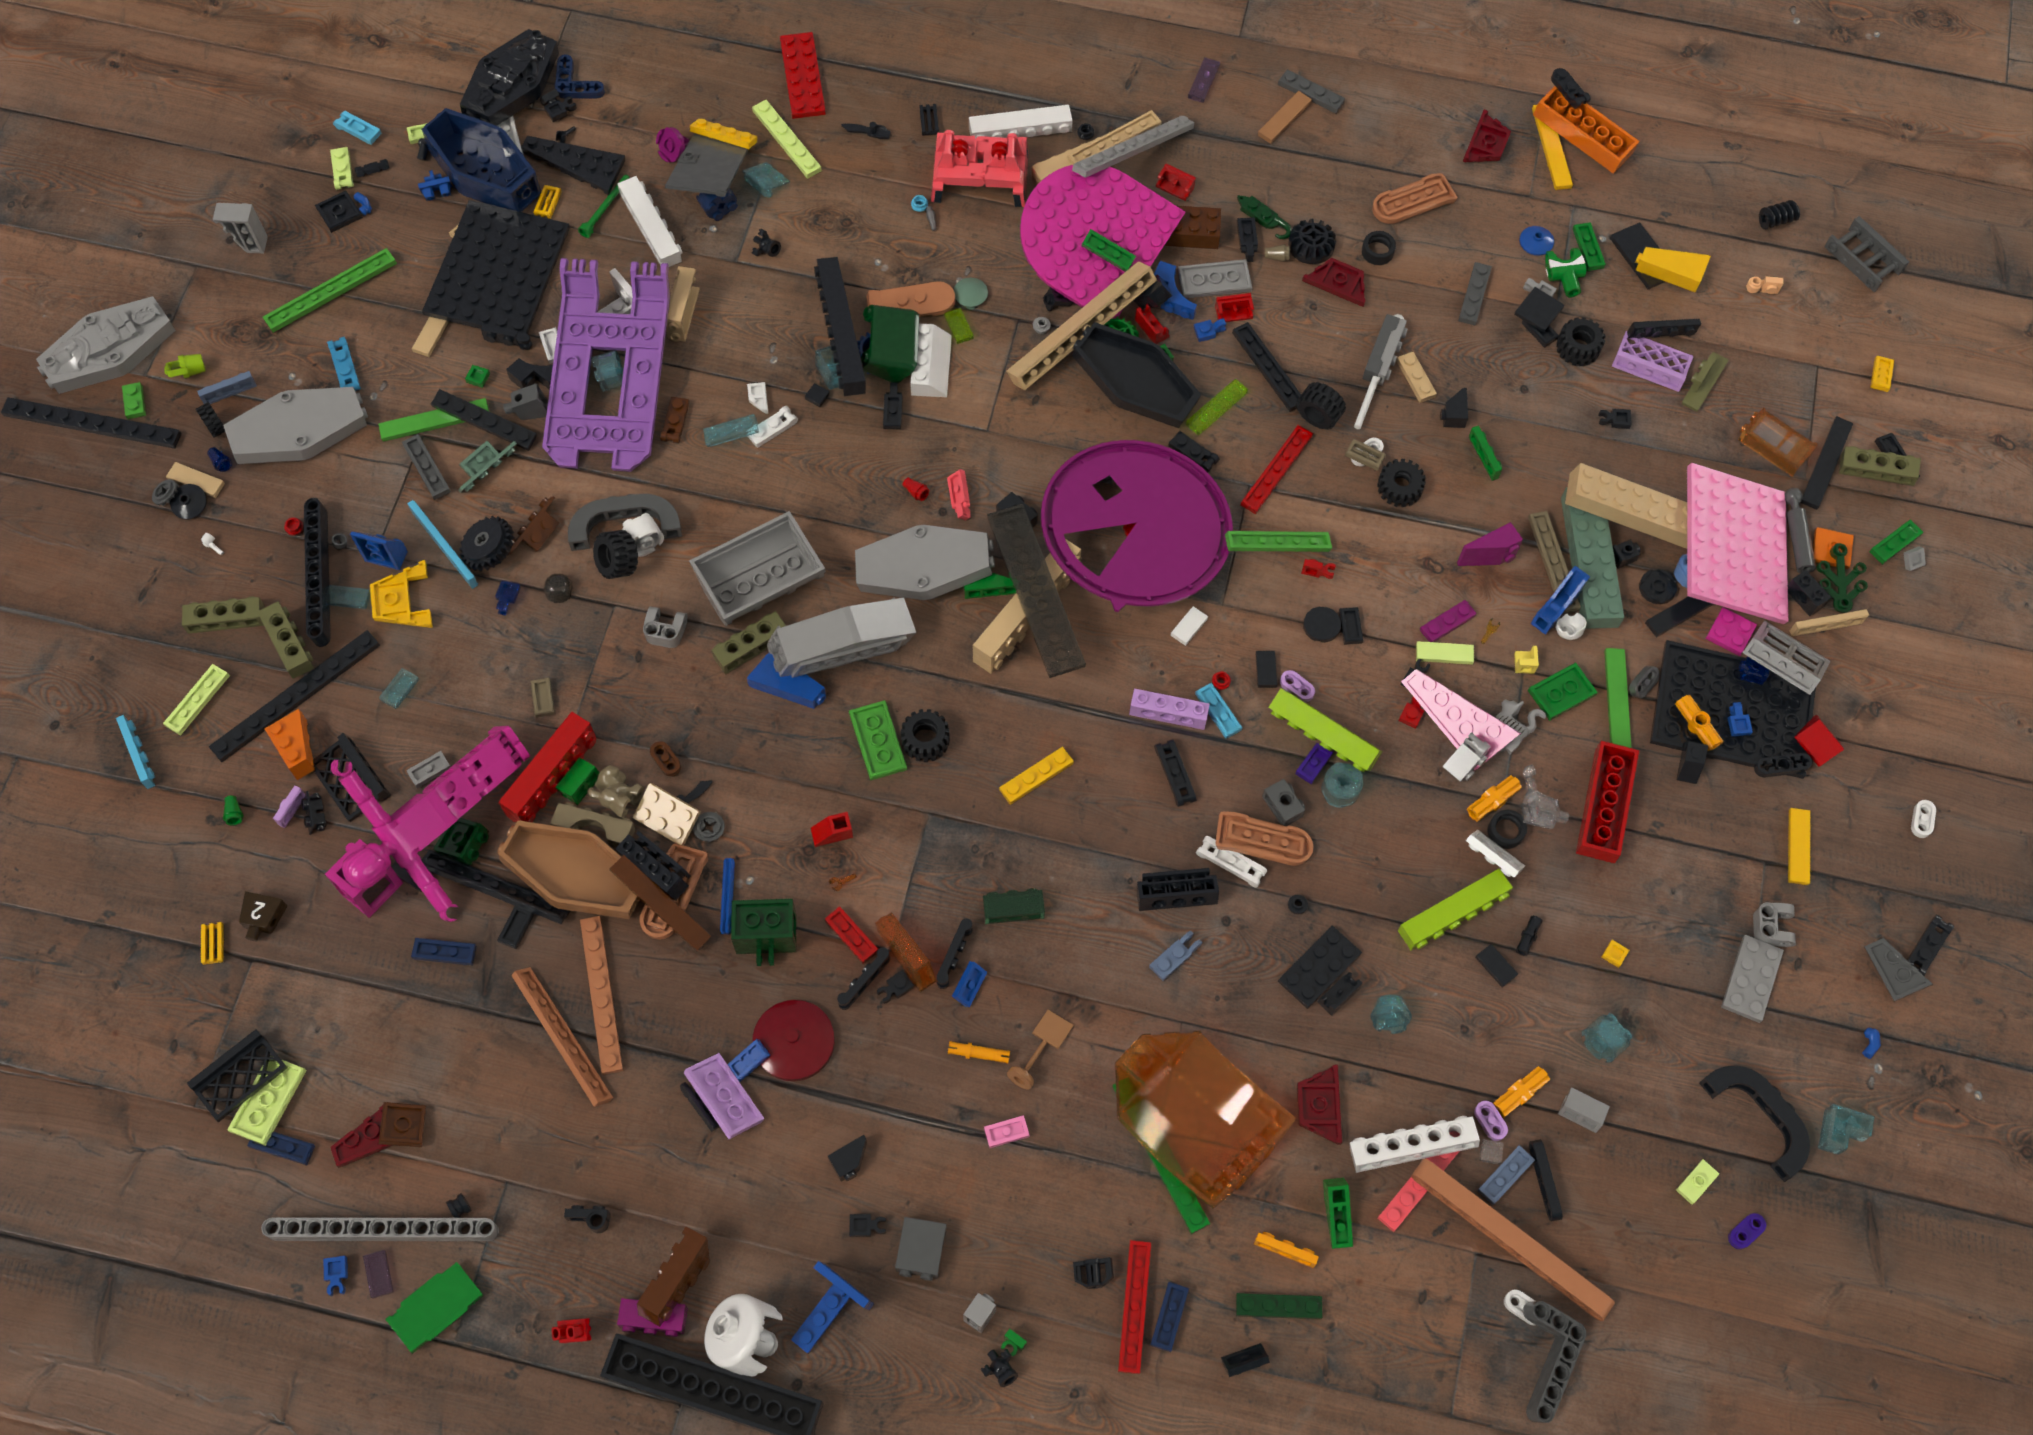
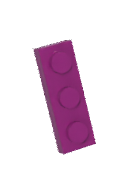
(1448, 621)

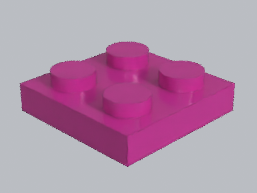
(1731, 631)

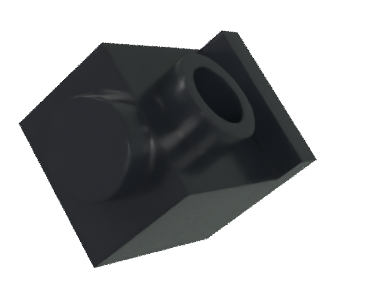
(1626, 553)

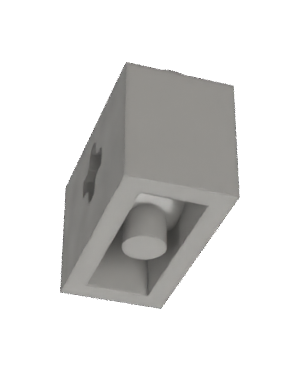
(980, 1312)

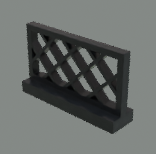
(359, 763)
(225, 1064)

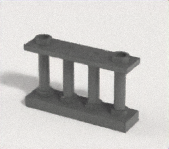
(1877, 244)

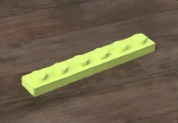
(786, 139)

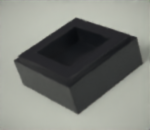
(817, 395)

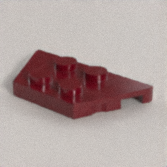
(1487, 141)
(1339, 280)
(1320, 1104)

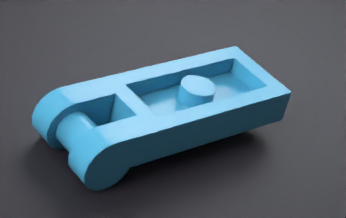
(357, 127)

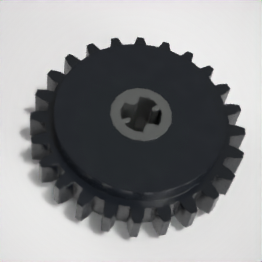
(486, 543)

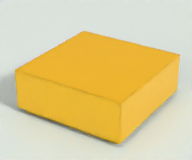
(1615, 953)

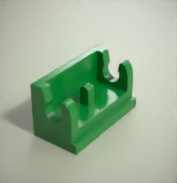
(578, 781)

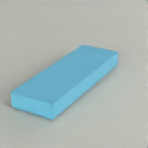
(1219, 710)

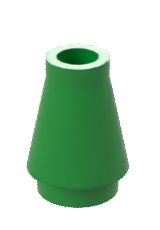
(232, 811)

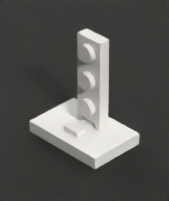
(624, 290)

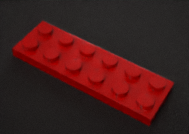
(802, 75)

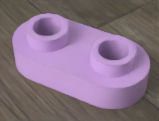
(1298, 685)
(1491, 1121)

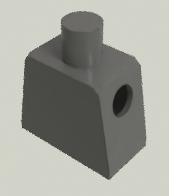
(527, 403)

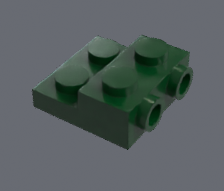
(462, 841)

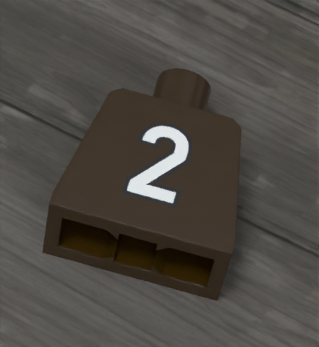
(260, 914)

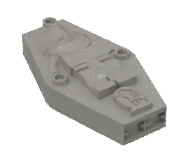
(105, 345)

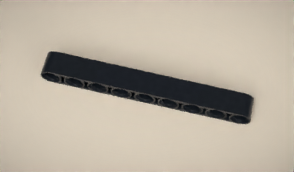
(317, 572)

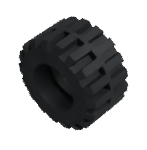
(1583, 330)
(1321, 405)
(615, 554)
(925, 721)

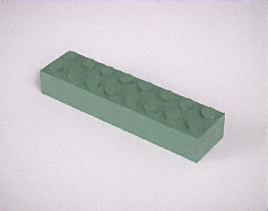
(1593, 553)

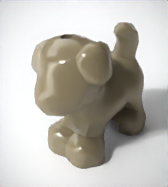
(614, 792)

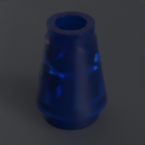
(219, 460)

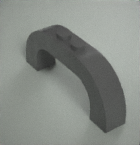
(619, 508)

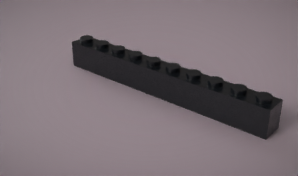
(840, 327)

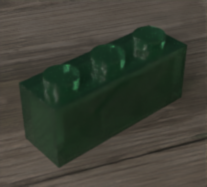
(1013, 906)

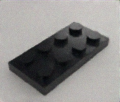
(1319, 967)

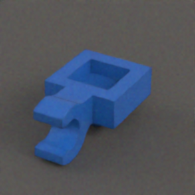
(1206, 330)
(1739, 723)

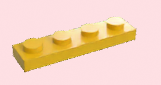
(722, 133)
(1036, 775)

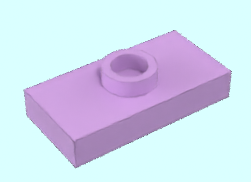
(289, 806)

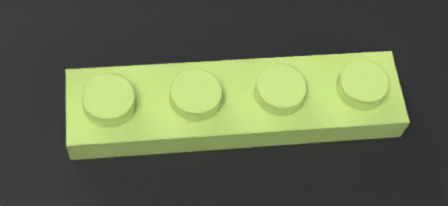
(196, 699)

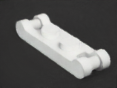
(1232, 862)

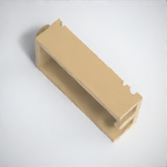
(682, 304)

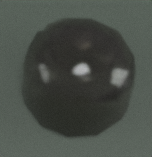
(558, 588)

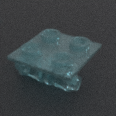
(764, 178)

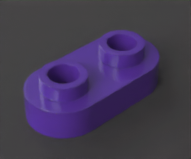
(1748, 1230)

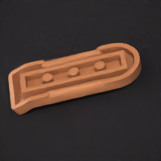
(1413, 199)
(926, 298)
(1263, 839)
(693, 862)

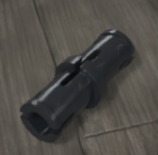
(1529, 935)

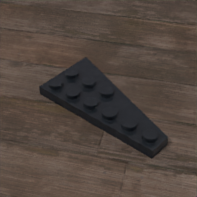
(579, 162)

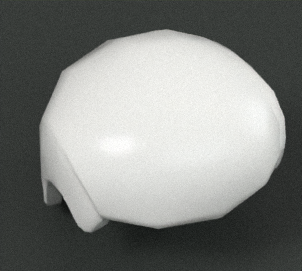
(1571, 626)

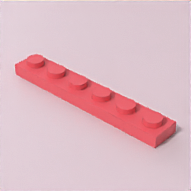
(1411, 1194)

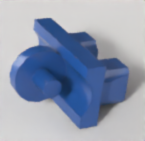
(435, 183)

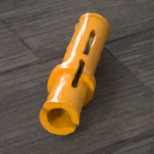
(978, 1052)

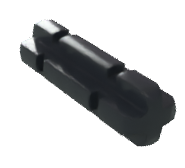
(372, 168)

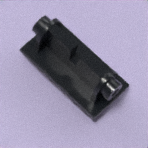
(312, 819)

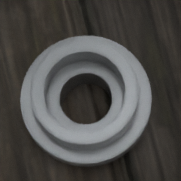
(1041, 329)

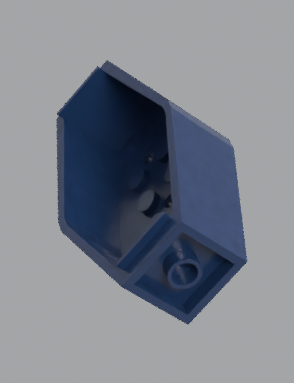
(509, 180)

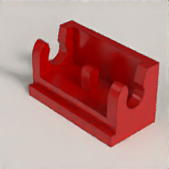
(1176, 182)
(1234, 307)
(1151, 325)

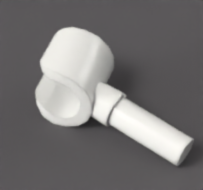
(207, 540)

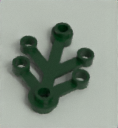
(1840, 580)

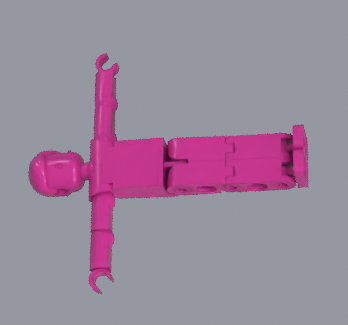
(427, 814)

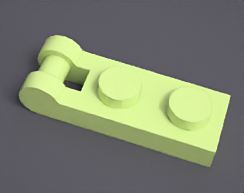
(341, 168)

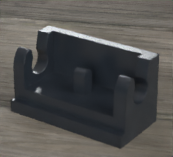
(1339, 993)

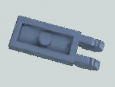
(1174, 957)

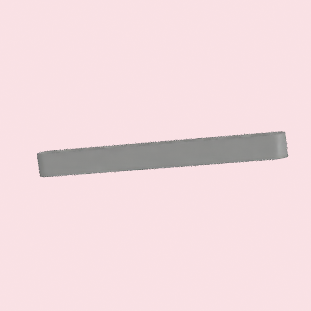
(369, 1232)

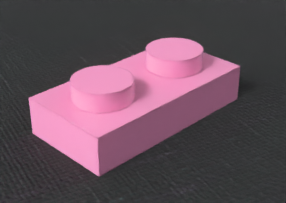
(1006, 1131)

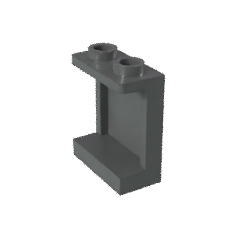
(920, 1248)

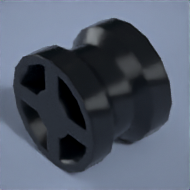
(458, 1206)

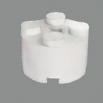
(645, 533)

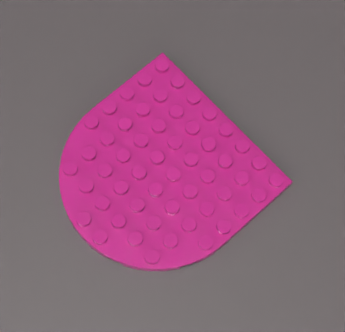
(1107, 202)

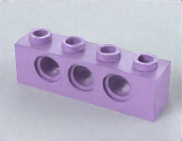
(1169, 709)

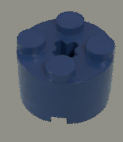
(717, 206)

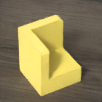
(1526, 661)

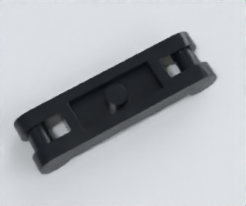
(1175, 772)
(1929, 944)
(957, 945)
(858, 985)

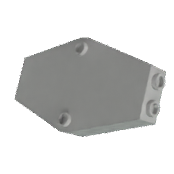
(295, 425)
(924, 562)

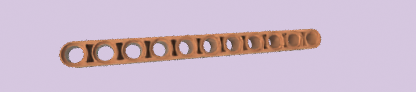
(1513, 1240)

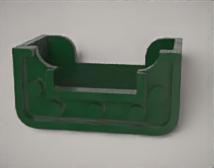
(892, 342)

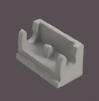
(1584, 1110)

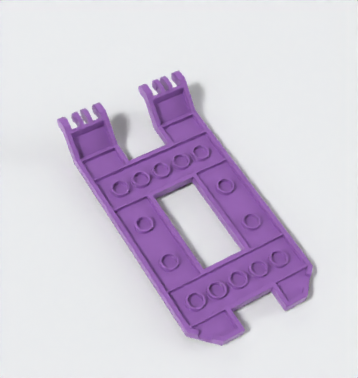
(581, 331)

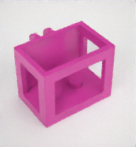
(354, 894)

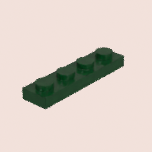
(1278, 1306)

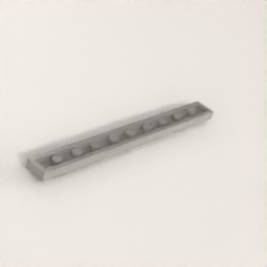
(1133, 146)

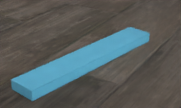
(443, 544)

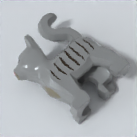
(1511, 709)

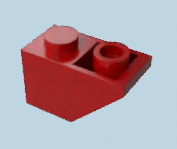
(832, 829)

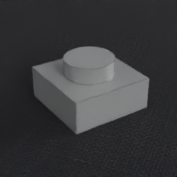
(1914, 558)

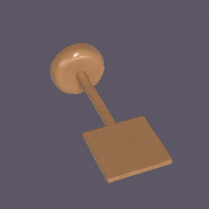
(1051, 1030)

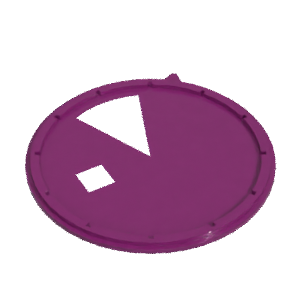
(1176, 513)

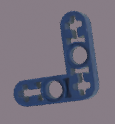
(568, 82)

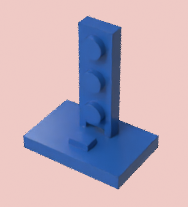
(827, 1308)

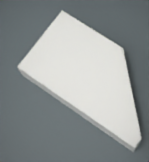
(758, 396)

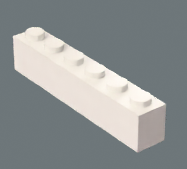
(1023, 123)
(649, 221)

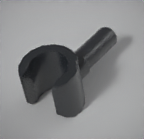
(561, 135)

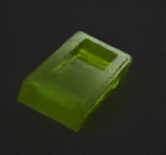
(959, 326)

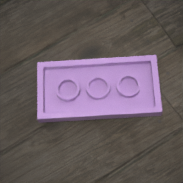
(723, 1095)

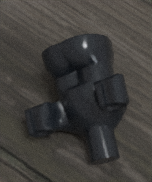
(766, 245)
(1000, 1368)

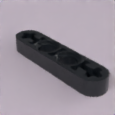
(1545, 1180)

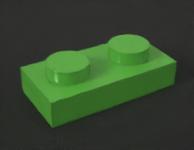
(133, 400)

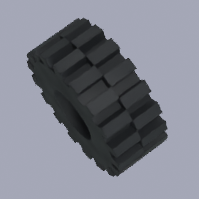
(1395, 492)

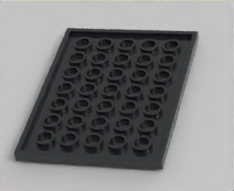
(496, 268)
(1713, 681)

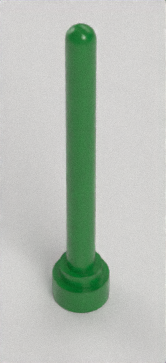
(586, 228)

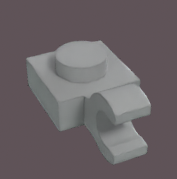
(1545, 287)

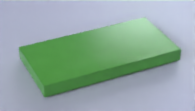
(877, 740)

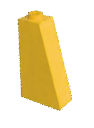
(1674, 267)

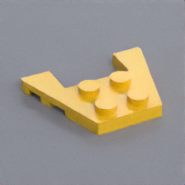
(392, 599)

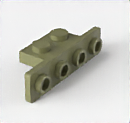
(1704, 380)

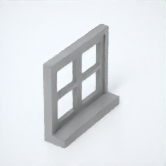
(1782, 663)

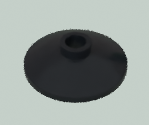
(193, 506)

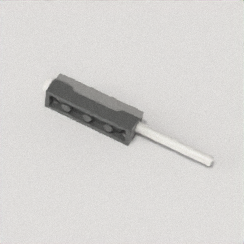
(1381, 358)

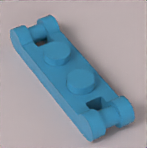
(343, 363)

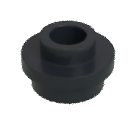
(1085, 131)
(1297, 909)

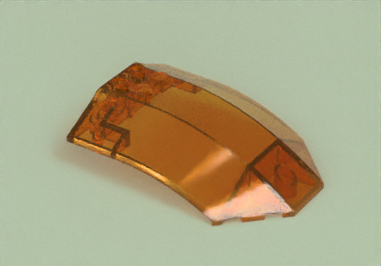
(1197, 1112)

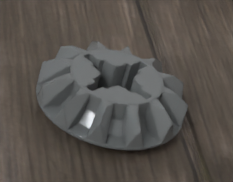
(161, 496)
(712, 819)

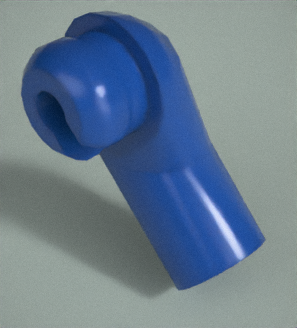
(366, 207)
(1874, 1042)

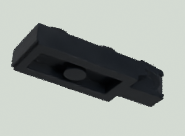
(1247, 237)
(892, 408)

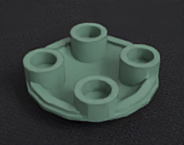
(970, 292)

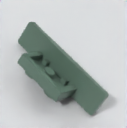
(481, 460)

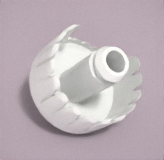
(737, 1333)

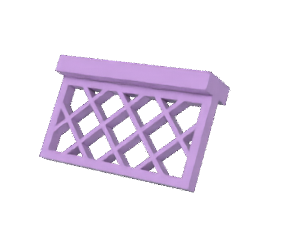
(1650, 369)

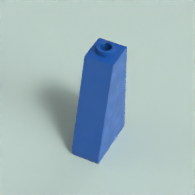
(798, 689)

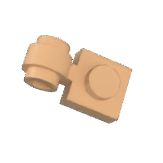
(1769, 285)

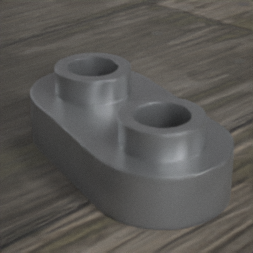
(1644, 681)

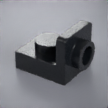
(1053, 298)

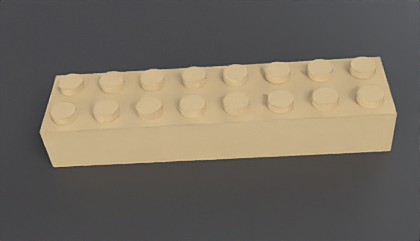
(1628, 504)
(1012, 624)

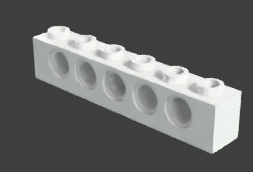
(1426, 1148)

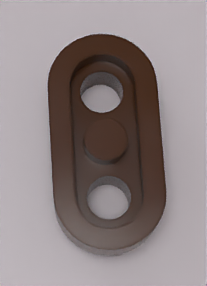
(665, 760)

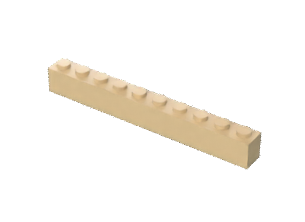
(1098, 310)

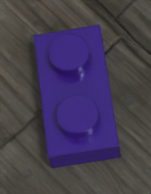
(1313, 763)

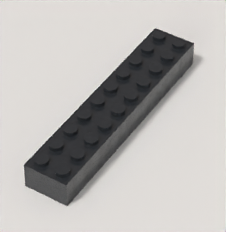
(710, 1388)

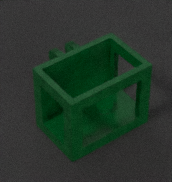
(764, 927)

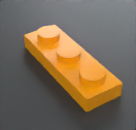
(1286, 1249)

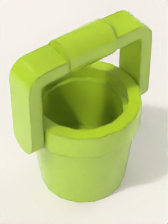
(189, 365)

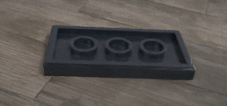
(1631, 242)

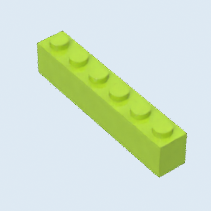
(1455, 909)

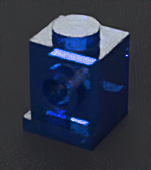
(1753, 671)

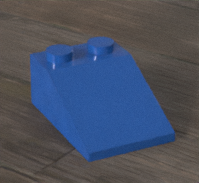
(380, 550)

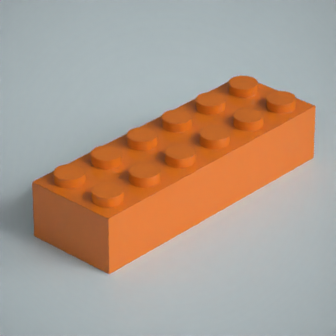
(1587, 130)

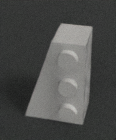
(243, 225)

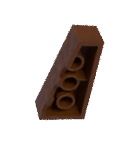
(675, 1277)

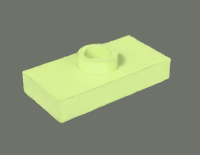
(1697, 1182)

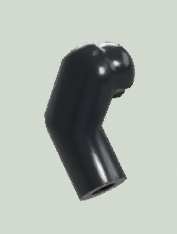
(423, 149)

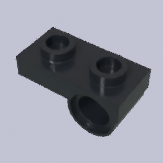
(578, 1213)

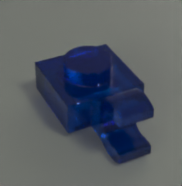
(506, 594)

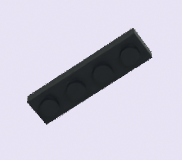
(1663, 328)

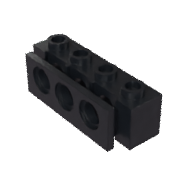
(656, 871)
(1185, 897)

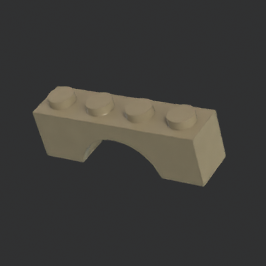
(571, 817)

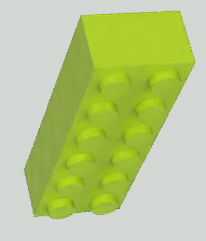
(1324, 729)

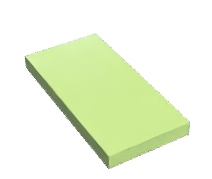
(263, 1111)

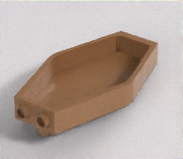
(567, 868)

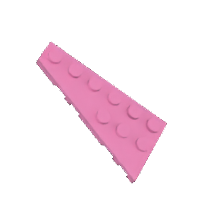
(1457, 715)

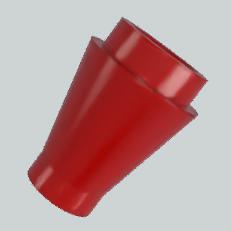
(916, 489)

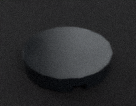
(1658, 586)
(1322, 624)

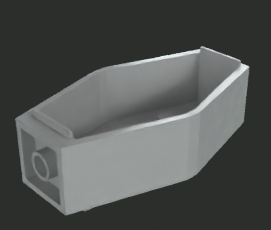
(841, 637)

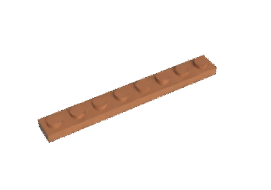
(601, 995)
(562, 1037)

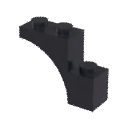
(526, 374)

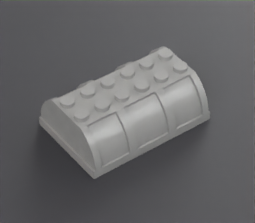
(757, 568)

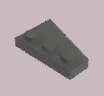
(1895, 971)

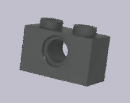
(1284, 813)

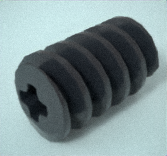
(1779, 214)

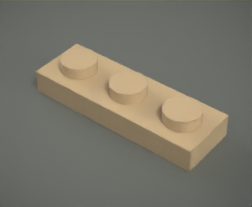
(1416, 377)

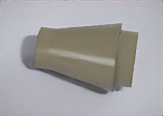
(1278, 253)

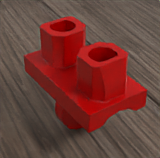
(572, 1330)

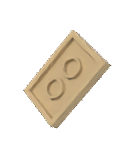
(666, 814)

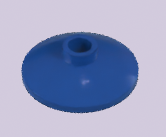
(1534, 245)

